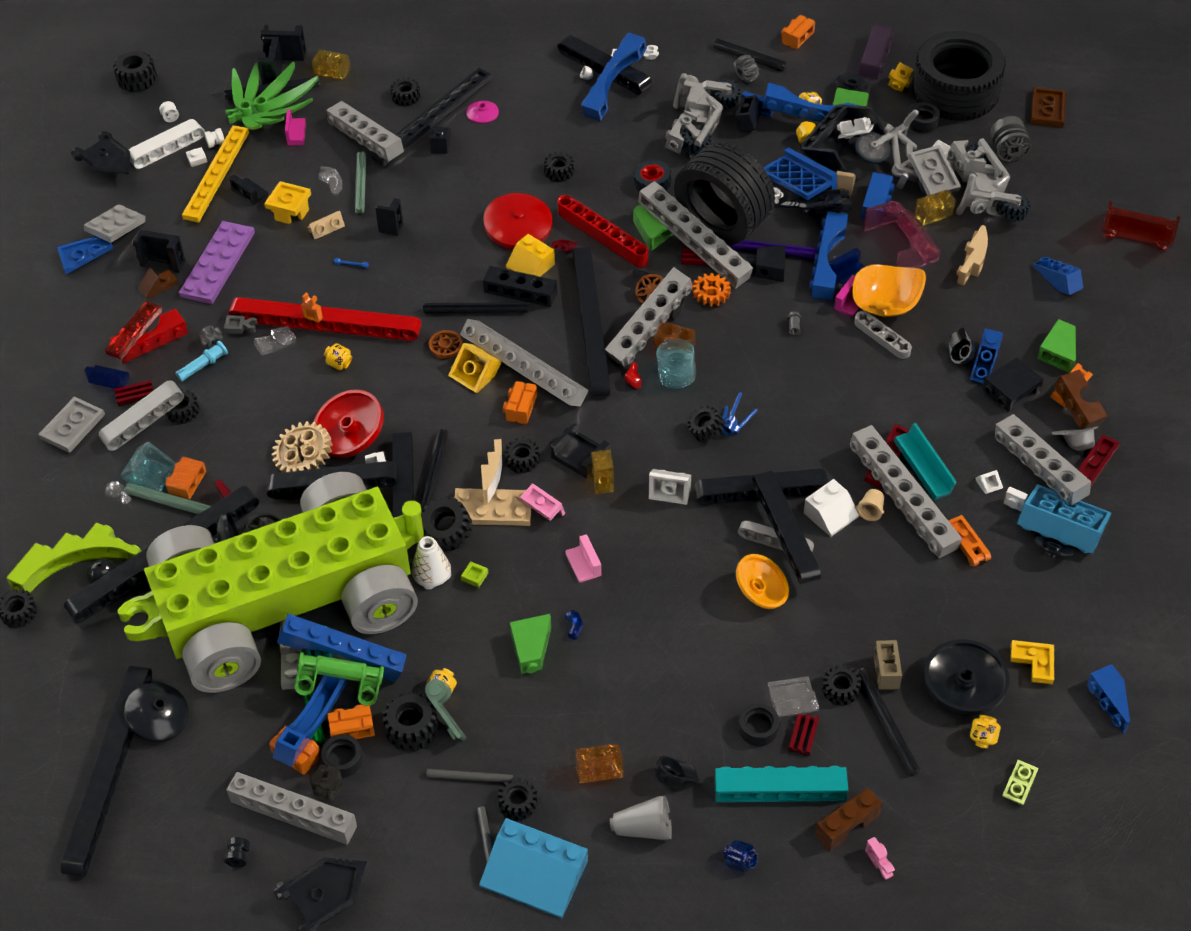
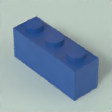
(878, 191)

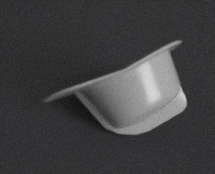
(1078, 439)

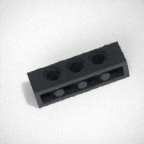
(520, 286)

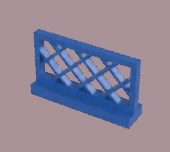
(803, 167)

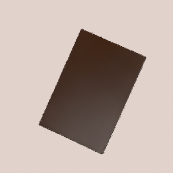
(1048, 107)

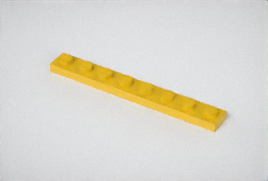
(215, 174)

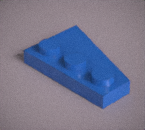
(81, 252)

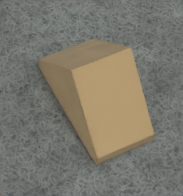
(845, 180)

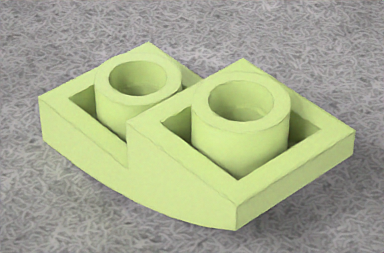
(1020, 782)

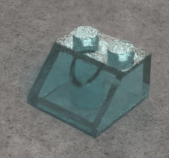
(148, 467)

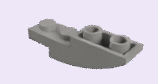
(289, 662)

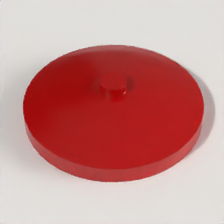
(515, 216)
(352, 422)

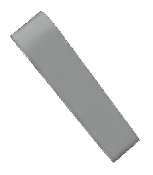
(141, 415)

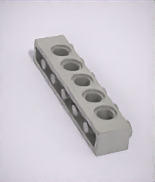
(365, 131)
(638, 321)
(1042, 459)
(292, 808)

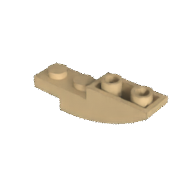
(974, 257)

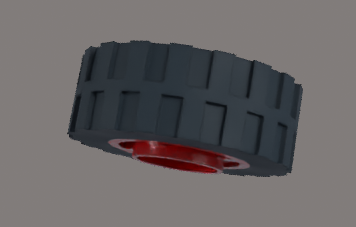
(650, 172)

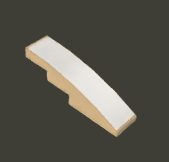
(492, 472)

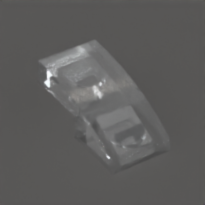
(278, 339)

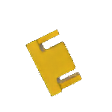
(288, 201)

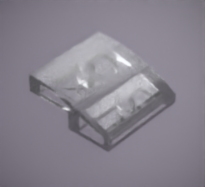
(792, 696)

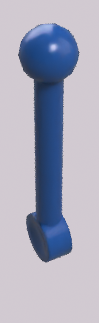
(337, 261)

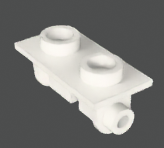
(861, 127)

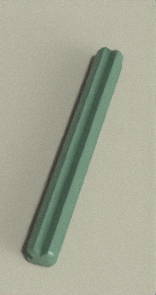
(360, 183)
(166, 499)

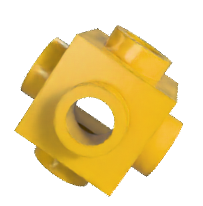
(900, 77)

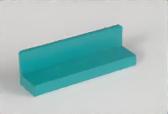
(925, 462)

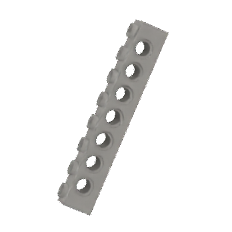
(695, 234)
(524, 362)
(905, 492)

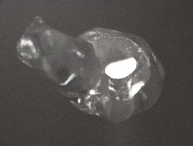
(116, 491)

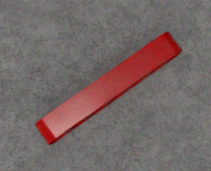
(603, 231)

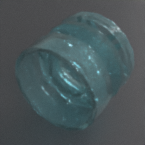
(676, 363)

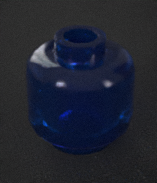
(740, 856)

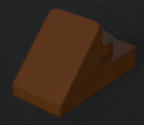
(155, 284)

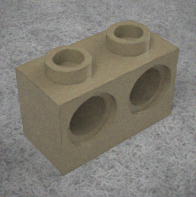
(887, 664)

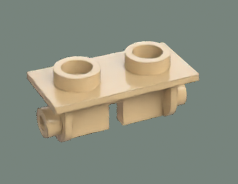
(326, 225)

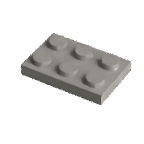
(934, 170)
(114, 223)
(71, 424)

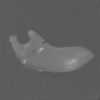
(333, 178)

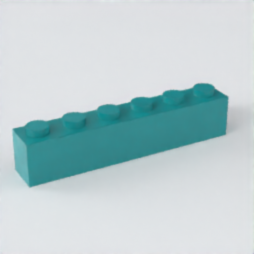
(781, 784)

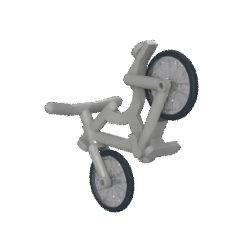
(876, 149)

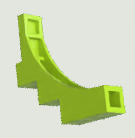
(43, 561)

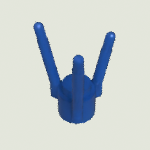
(730, 422)

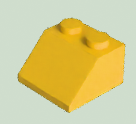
(531, 257)
(474, 367)

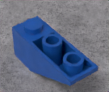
(1060, 275)
(986, 355)
(1111, 693)

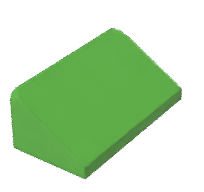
(850, 96)

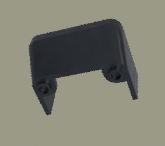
(823, 141)

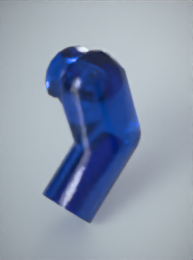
(577, 623)

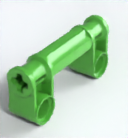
(368, 677)

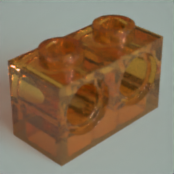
(669, 331)
(599, 763)

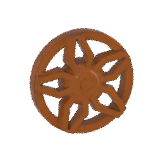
(649, 288)
(445, 344)

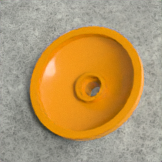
(762, 581)

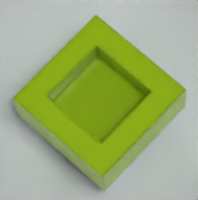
(474, 574)

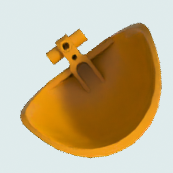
(888, 289)

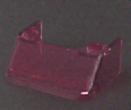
(923, 248)

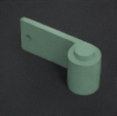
(438, 694)

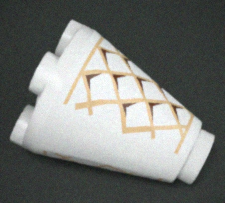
(430, 564)

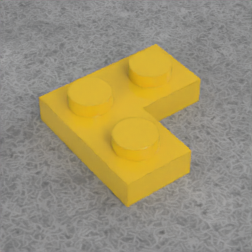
(1039, 656)

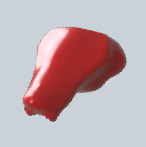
(633, 377)

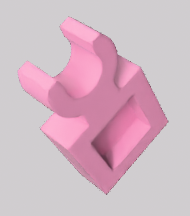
(878, 854)

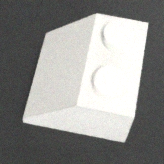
(669, 486)
(831, 508)

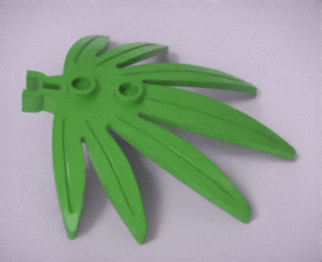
(259, 111)

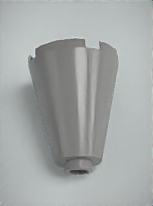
(644, 820)

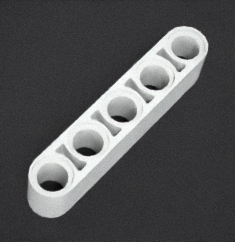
(165, 143)

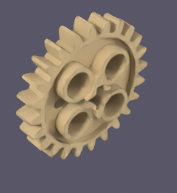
(291, 452)

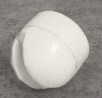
(586, 73)

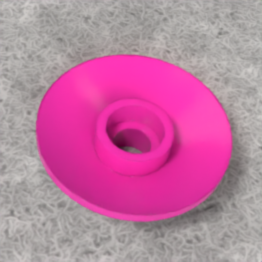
(482, 112)

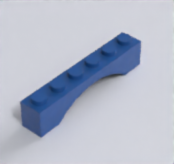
(629, 51)
(782, 100)
(824, 277)
(309, 635)
(300, 732)

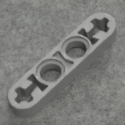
(864, 318)
(757, 532)

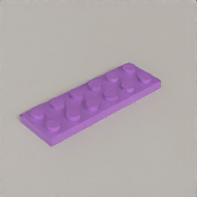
(217, 262)

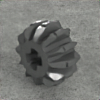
(746, 68)

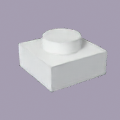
(196, 157)
(1015, 498)

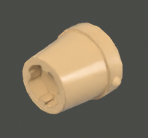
(871, 505)

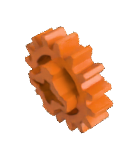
(711, 289)

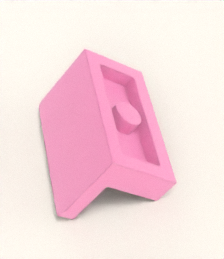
(542, 502)
(584, 560)

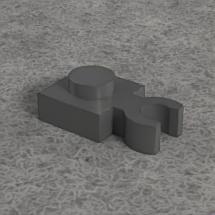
(237, 324)

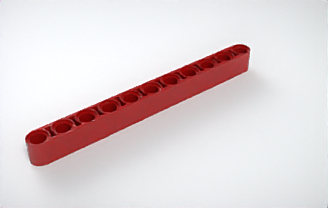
(333, 319)

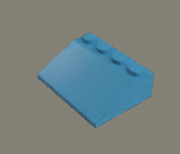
(1055, 518)
(534, 868)

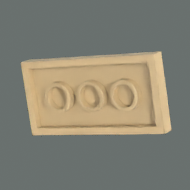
(503, 508)

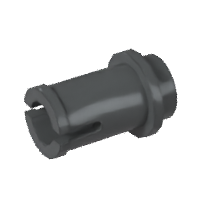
(794, 323)

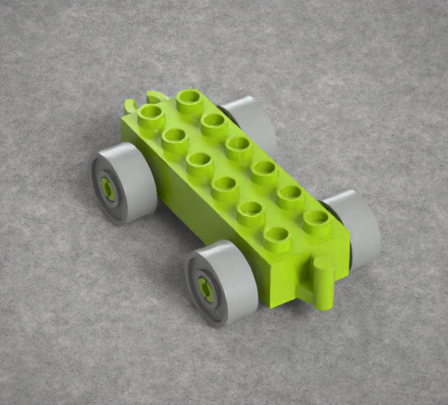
(220, 592)

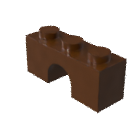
(1084, 413)
(859, 810)

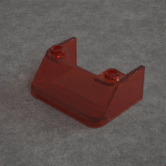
(1140, 227)

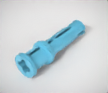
(208, 357)

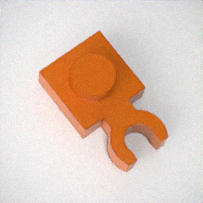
(310, 308)

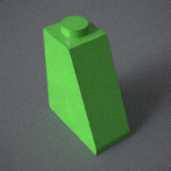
(650, 228)
(1060, 346)
(531, 641)

